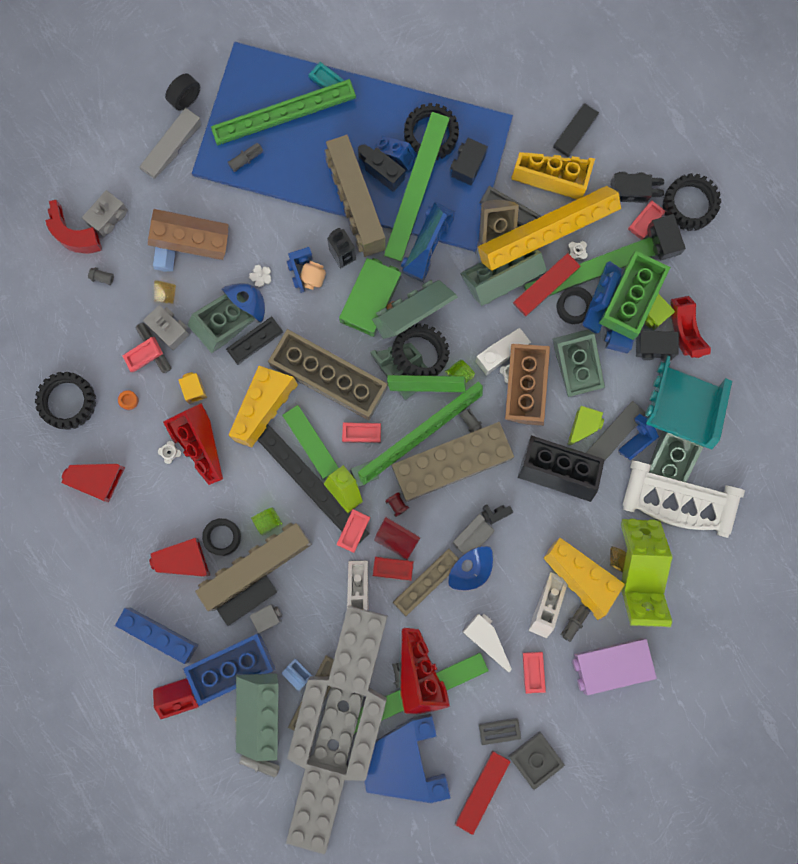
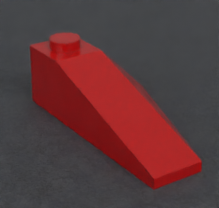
(195, 435)
(419, 682)

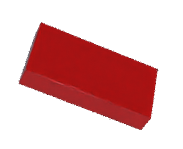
(393, 568)

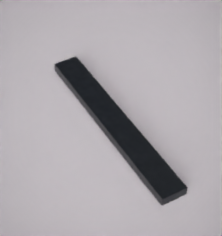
(305, 478)

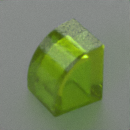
(461, 368)
(266, 521)

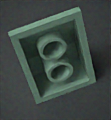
(219, 322)
(579, 362)
(674, 457)

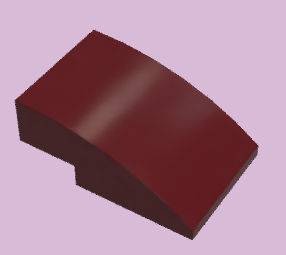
(396, 538)

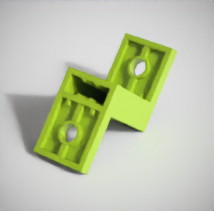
(646, 573)

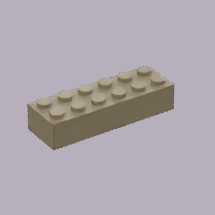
(355, 196)
(328, 374)
(452, 461)
(252, 568)

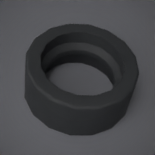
(182, 91)
(565, 316)
(207, 533)

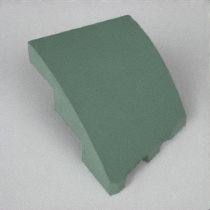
(385, 362)

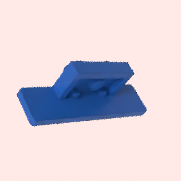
(602, 296)

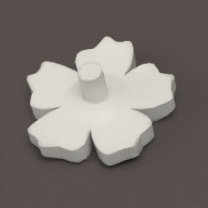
(260, 275)

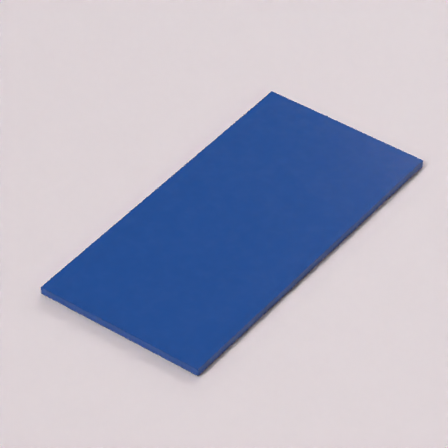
(294, 154)

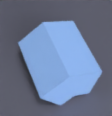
(163, 259)
(296, 674)

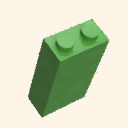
(369, 295)

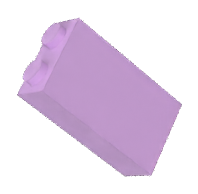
(614, 666)

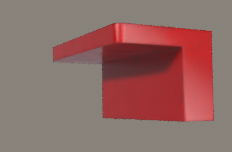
(174, 699)

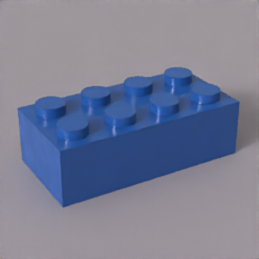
(218, 672)

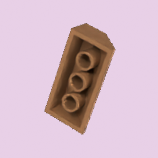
(188, 234)
(527, 384)

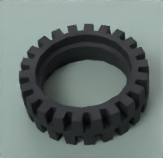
(424, 112)
(697, 182)
(429, 335)
(46, 389)

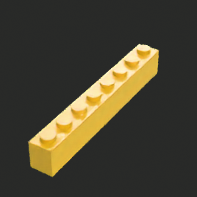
(549, 227)

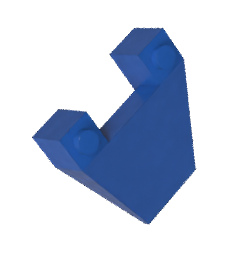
(419, 262)
(398, 767)

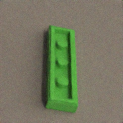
(426, 383)
(310, 441)

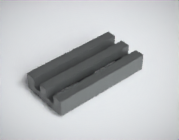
(498, 731)

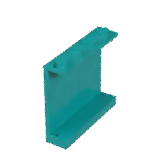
(688, 406)

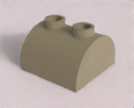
(497, 219)

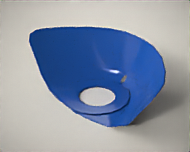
(254, 305)
(482, 566)

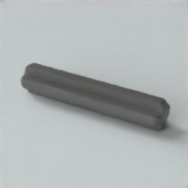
(161, 360)

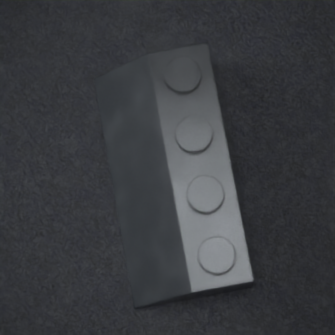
(561, 468)

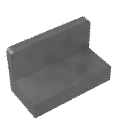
(473, 535)

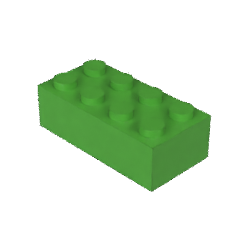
(634, 295)

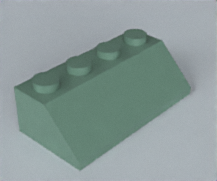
(489, 285)
(413, 308)
(257, 716)

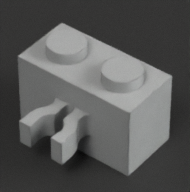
(105, 213)
(166, 327)

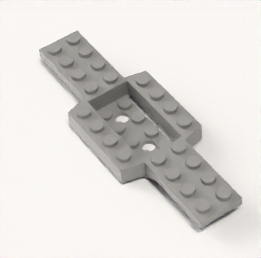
(326, 767)

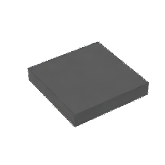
(536, 760)

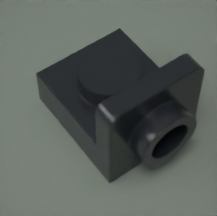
(500, 513)

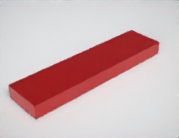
(546, 284)
(482, 792)

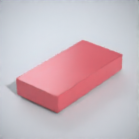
(641, 223)
(142, 354)
(361, 432)
(353, 531)
(533, 672)

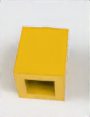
(192, 387)

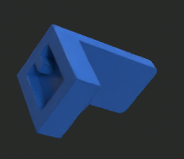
(399, 150)
(298, 257)
(646, 435)

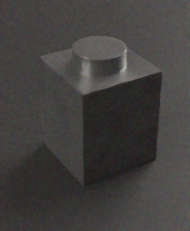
(266, 618)

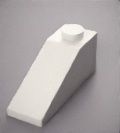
(500, 351)
(358, 584)
(549, 605)
(485, 636)

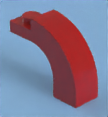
(79, 241)
(686, 325)

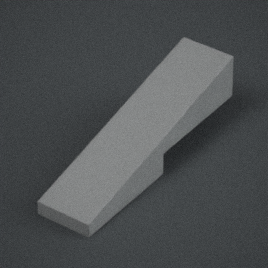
(170, 143)

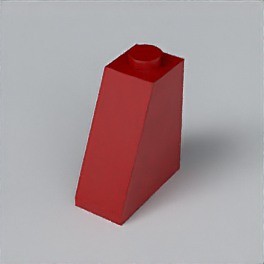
(94, 479)
(182, 559)

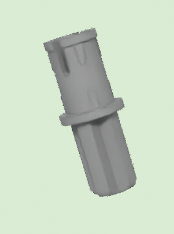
(262, 766)

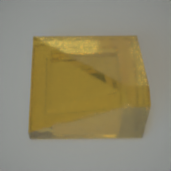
(164, 292)
(617, 558)

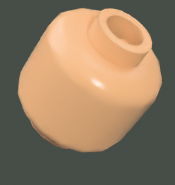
(312, 275)

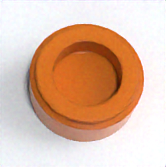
(128, 400)

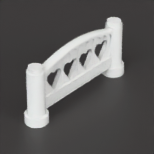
(723, 504)

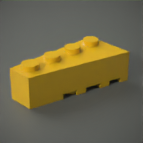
(554, 173)
(263, 399)
(586, 578)

